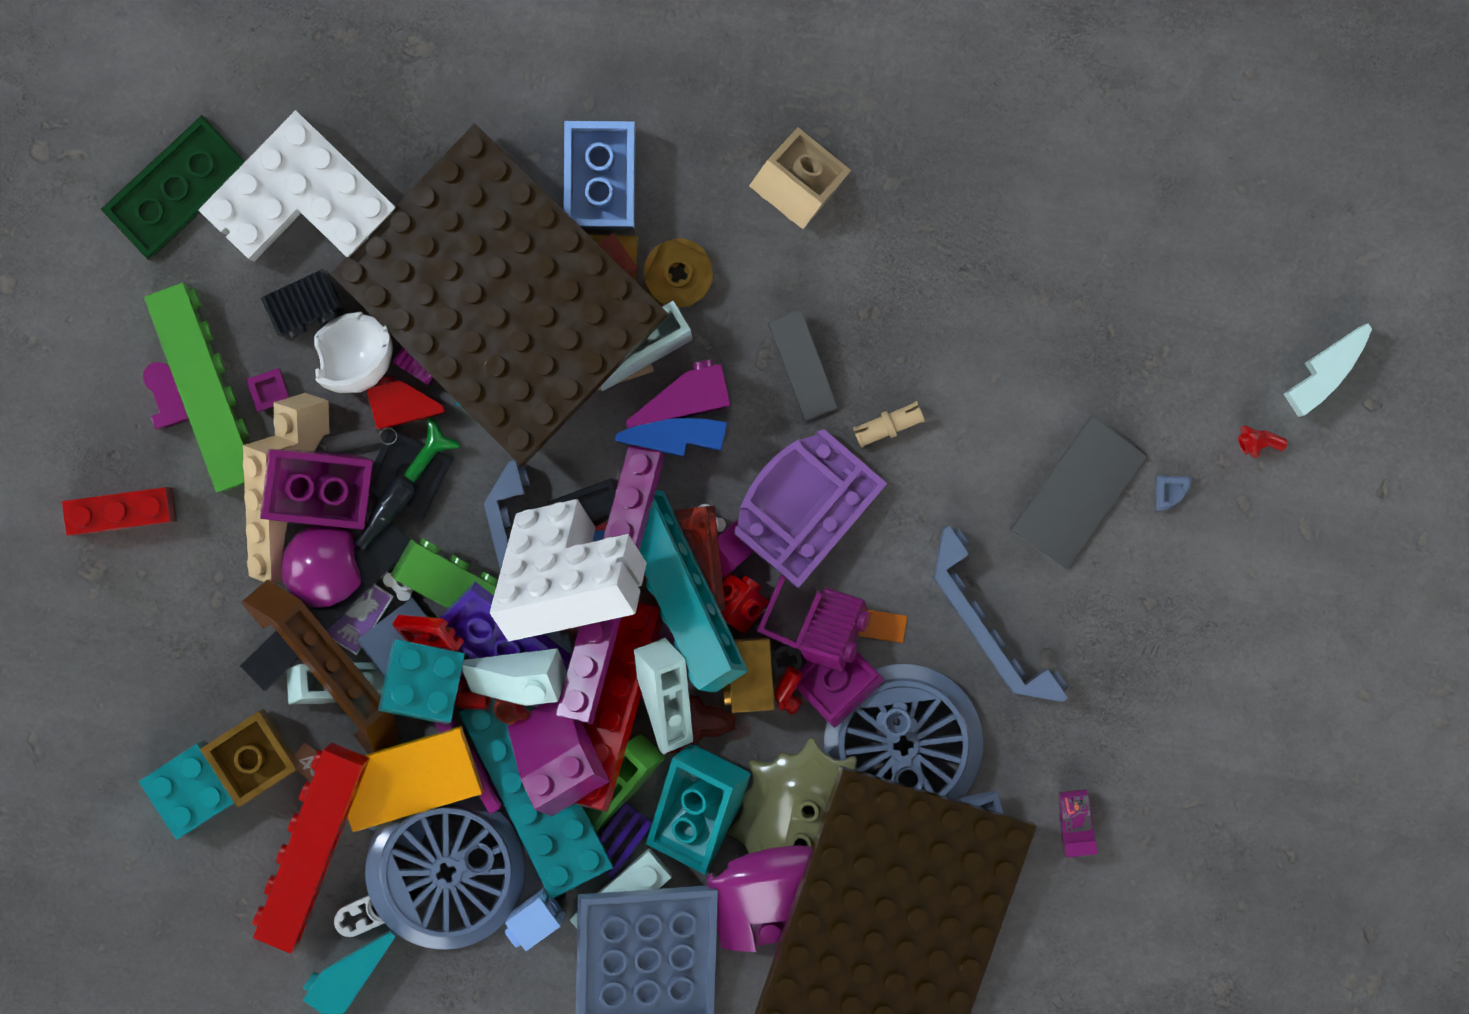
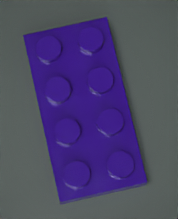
(482, 635)

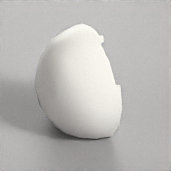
(352, 353)

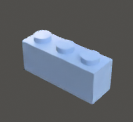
(534, 920)

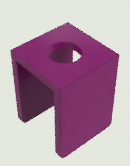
(796, 644)

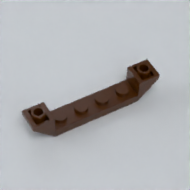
(327, 662)

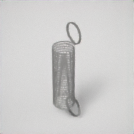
(335, 443)

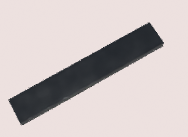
(276, 656)

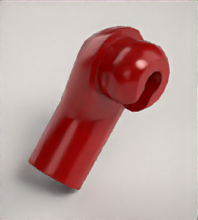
(785, 690)

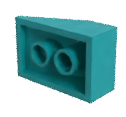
(697, 807)

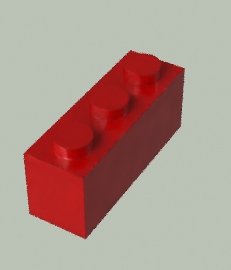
(119, 511)

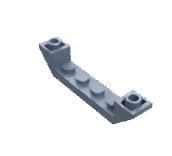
(510, 485)
(1042, 684)

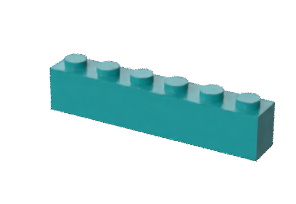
(687, 602)

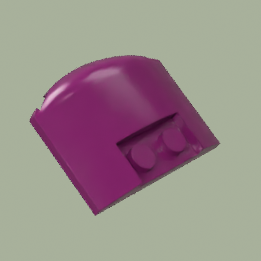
(757, 896)

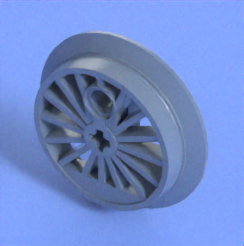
(916, 684)
(392, 896)

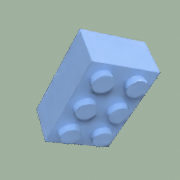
(600, 174)

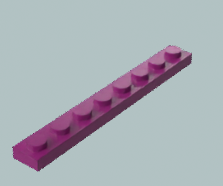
(596, 640)

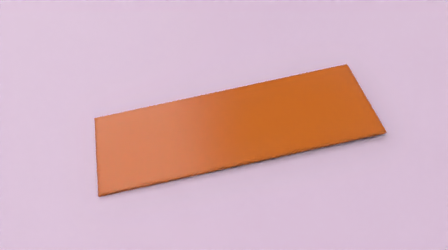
(885, 626)

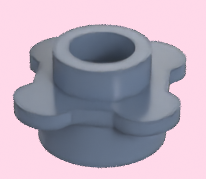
(894, 731)

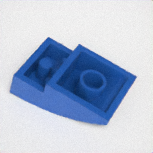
(674, 435)

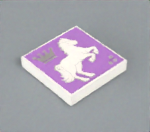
(361, 618)

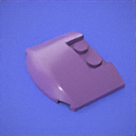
(805, 504)

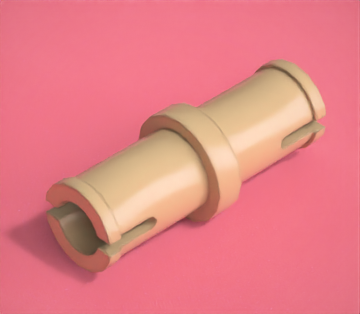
(889, 424)

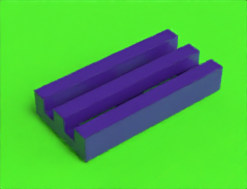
(636, 816)

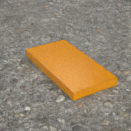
(415, 779)

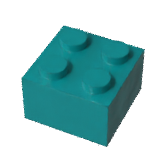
(421, 681)
(186, 791)

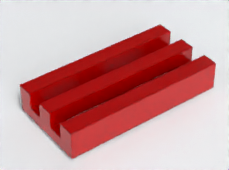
(427, 632)

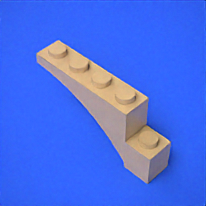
(300, 426)

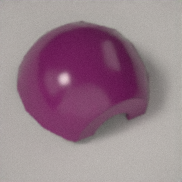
(321, 565)

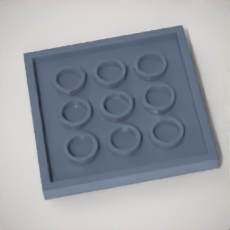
(647, 951)

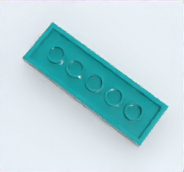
(560, 846)

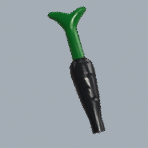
(402, 487)

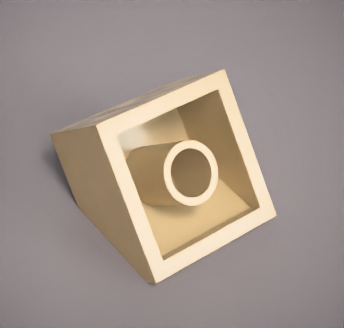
(799, 178)

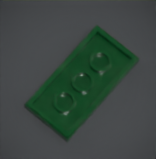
(173, 187)

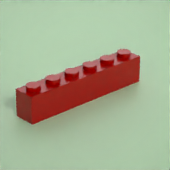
(310, 847)

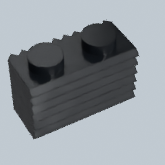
(302, 304)

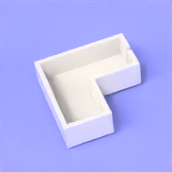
(292, 176)
(560, 577)

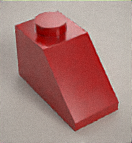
(399, 403)

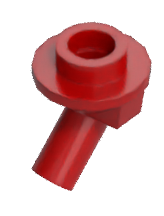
(1253, 441)

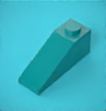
(341, 981)

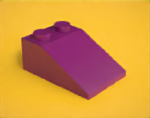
(690, 395)
(316, 488)
(555, 759)

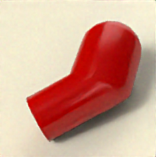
(468, 700)

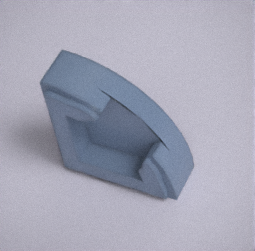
(1170, 491)

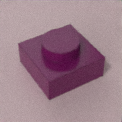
(267, 389)

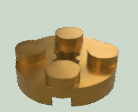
(671, 254)

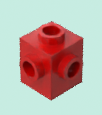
(742, 602)

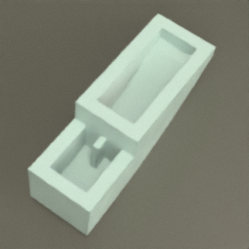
(1327, 371)

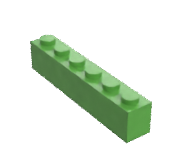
(201, 382)

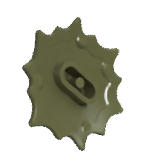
(779, 791)

